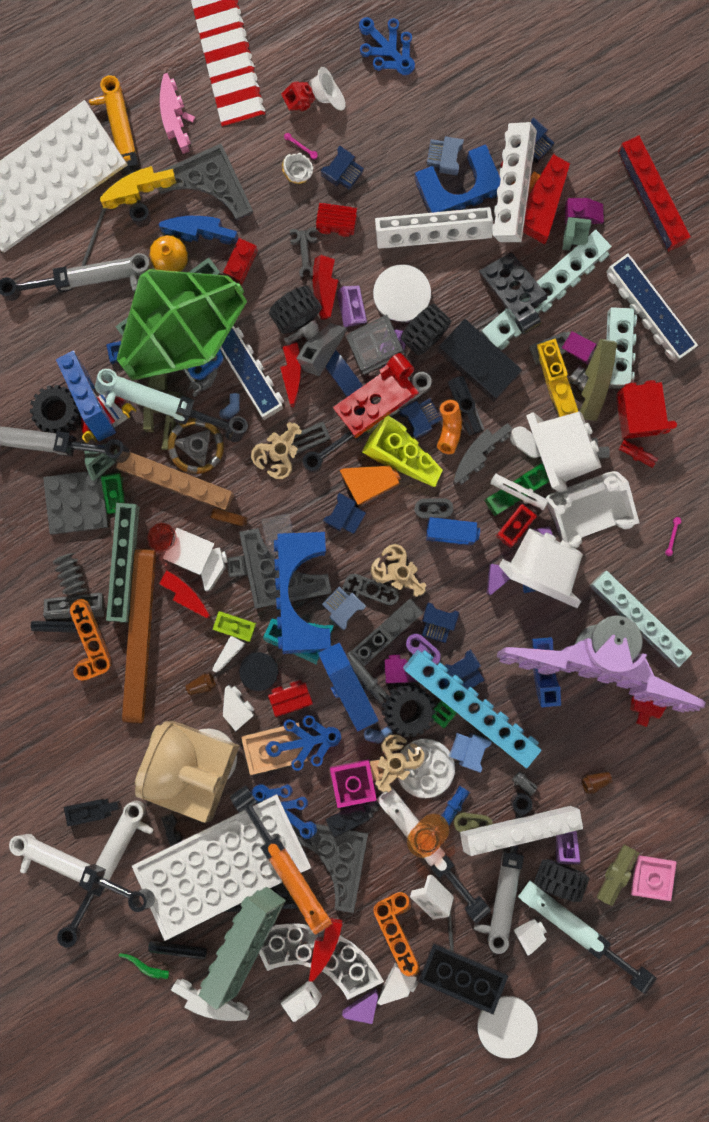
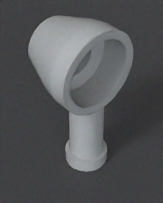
(307, 331)

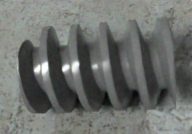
(69, 575)

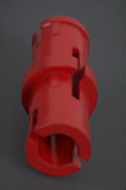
(638, 453)

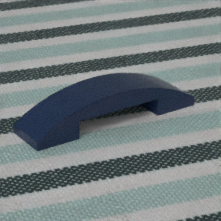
(344, 376)

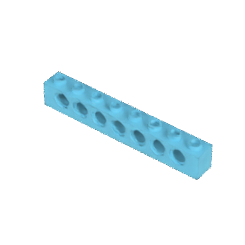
(523, 754)

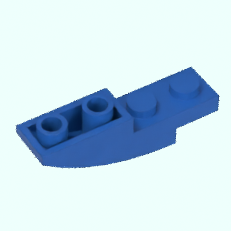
(191, 227)

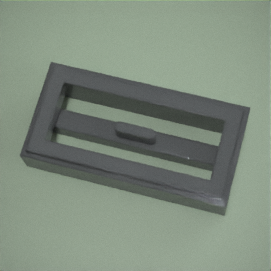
(313, 444)

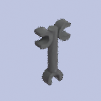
(303, 238)

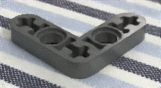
(361, 589)

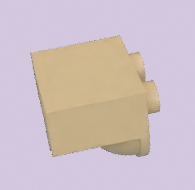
(185, 770)

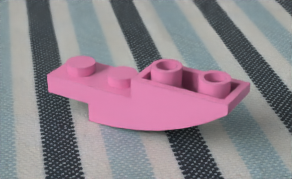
(171, 112)

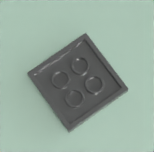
(74, 503)

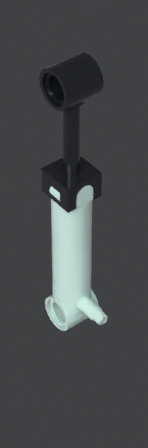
(163, 402)
(582, 933)

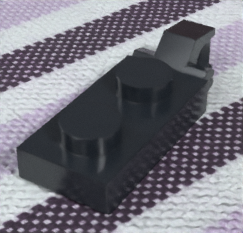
(90, 811)
(351, 818)
(173, 836)

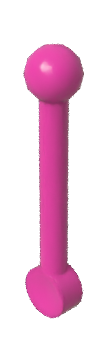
(313, 155)
(676, 521)

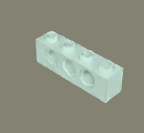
(626, 318)

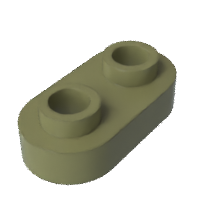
(472, 821)

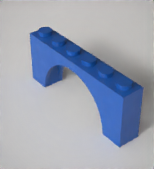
(296, 633)

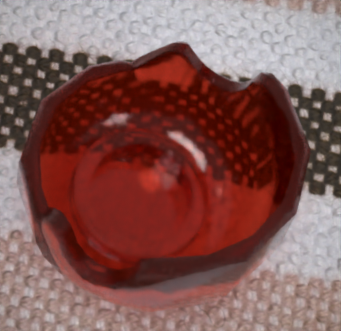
(162, 537)

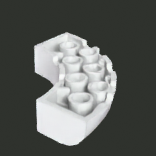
(295, 945)

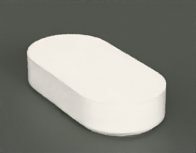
(524, 441)

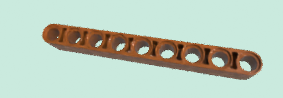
(139, 636)

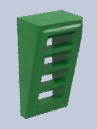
(443, 724)

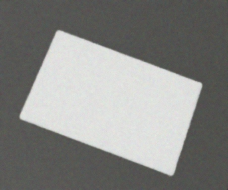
(189, 551)

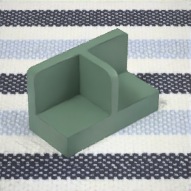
(576, 232)

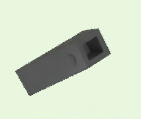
(320, 348)

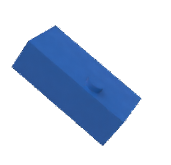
(347, 687)

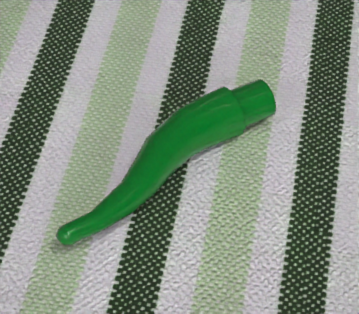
(149, 971)

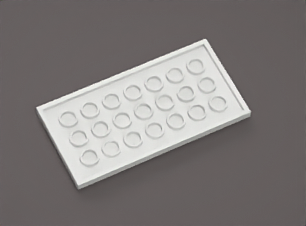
(54, 172)
(216, 868)

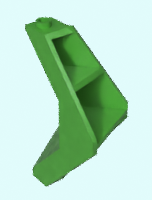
(177, 321)

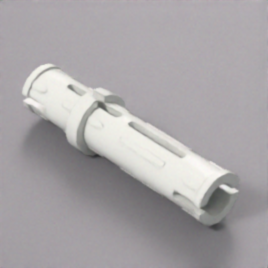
(498, 481)

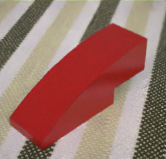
(323, 285)
(291, 373)
(184, 594)
(324, 948)

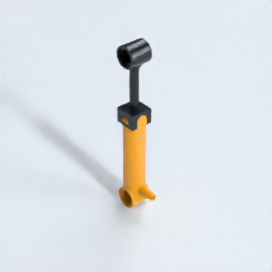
(122, 137)

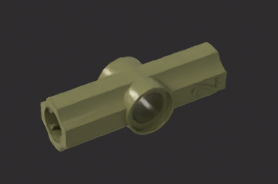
(617, 875)

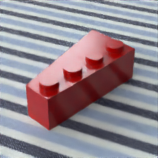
(544, 199)

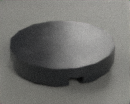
(258, 671)

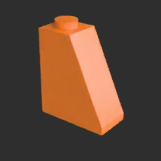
(369, 482)

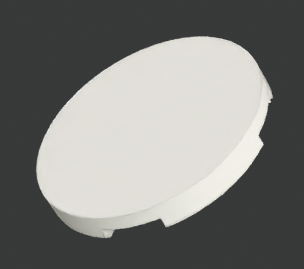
(401, 293)
(435, 772)
(510, 1029)

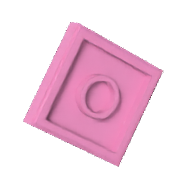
(653, 878)

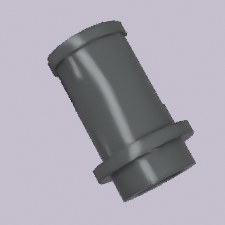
(524, 783)

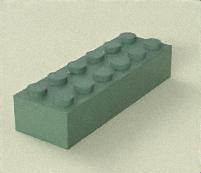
(241, 947)

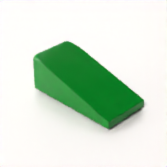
(113, 490)

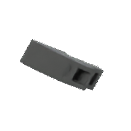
(474, 458)
(387, 632)

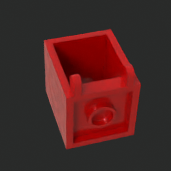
(643, 410)

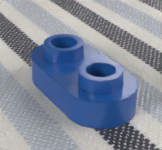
(207, 368)

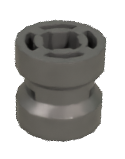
(579, 378)

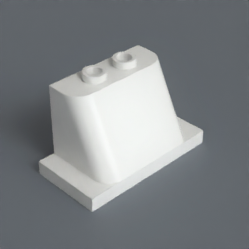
(565, 447)
(545, 566)

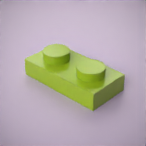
(234, 626)

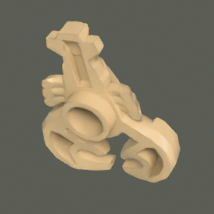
(278, 451)
(398, 571)
(397, 762)

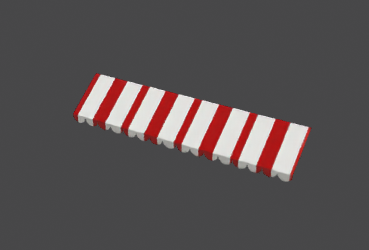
(228, 60)

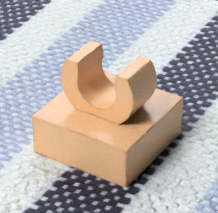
(377, 772)

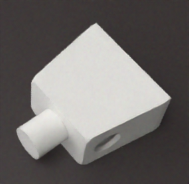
(300, 1001)

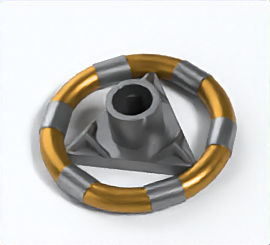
(195, 446)

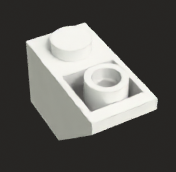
(235, 709)

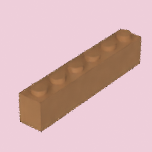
(177, 481)

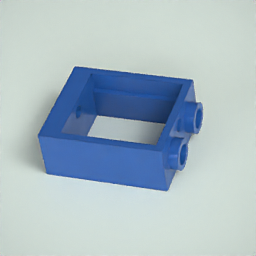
(452, 531)

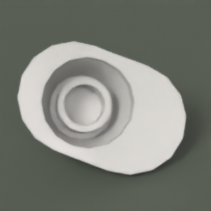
(326, 90)

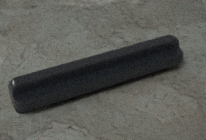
(53, 626)
(177, 950)

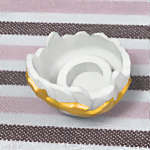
(297, 168)

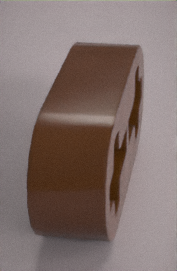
(228, 517)

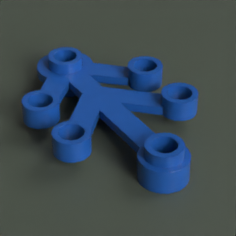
(387, 48)
(306, 742)
(268, 793)

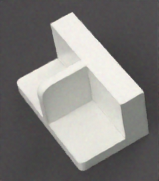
(433, 898)

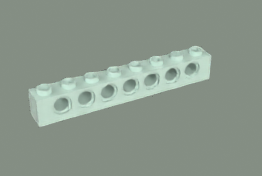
(596, 245)

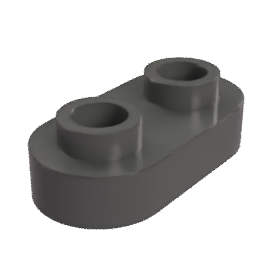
(433, 506)

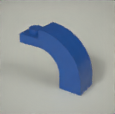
(546, 685)

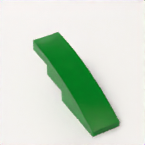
(532, 479)

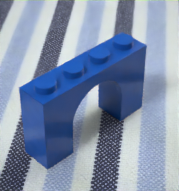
(486, 184)
(82, 388)

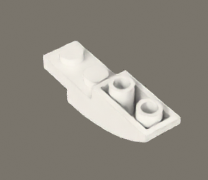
(229, 1012)

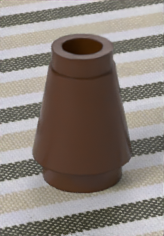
(201, 684)
(596, 782)

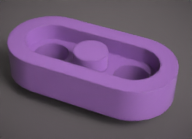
(423, 645)

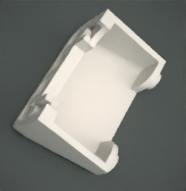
(592, 507)

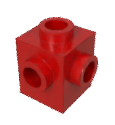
(298, 96)

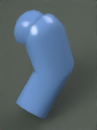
(377, 736)

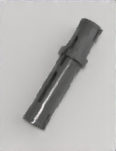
(368, 681)

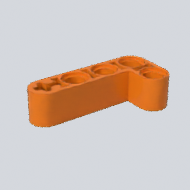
(86, 637)
(399, 936)

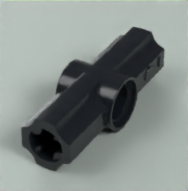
(462, 394)

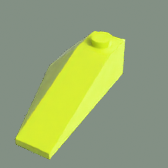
(396, 448)

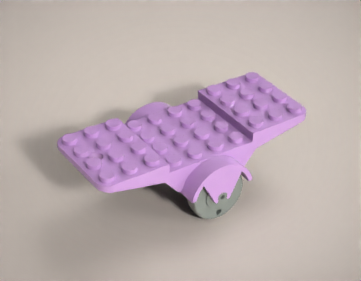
(611, 655)

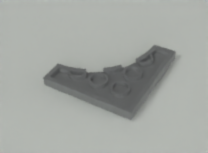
(214, 175)
(262, 574)
(343, 860)

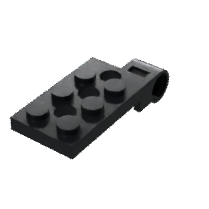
(521, 312)

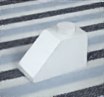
(213, 568)
(531, 935)
(396, 986)

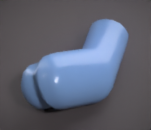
(232, 409)

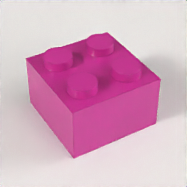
(353, 783)

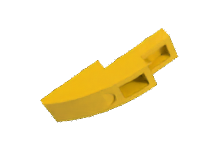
(128, 188)
(556, 378)

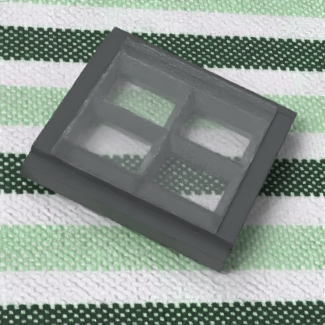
(374, 344)

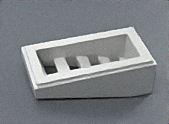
(231, 648)

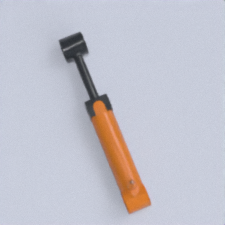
(284, 866)

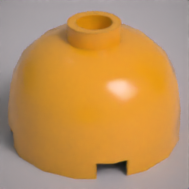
(168, 254)

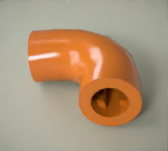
(451, 427)

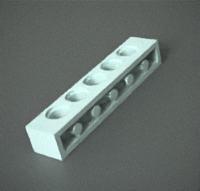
(651, 628)

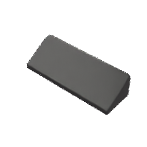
(59, 608)

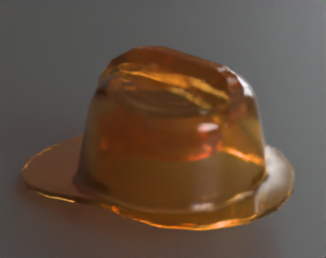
(428, 835)

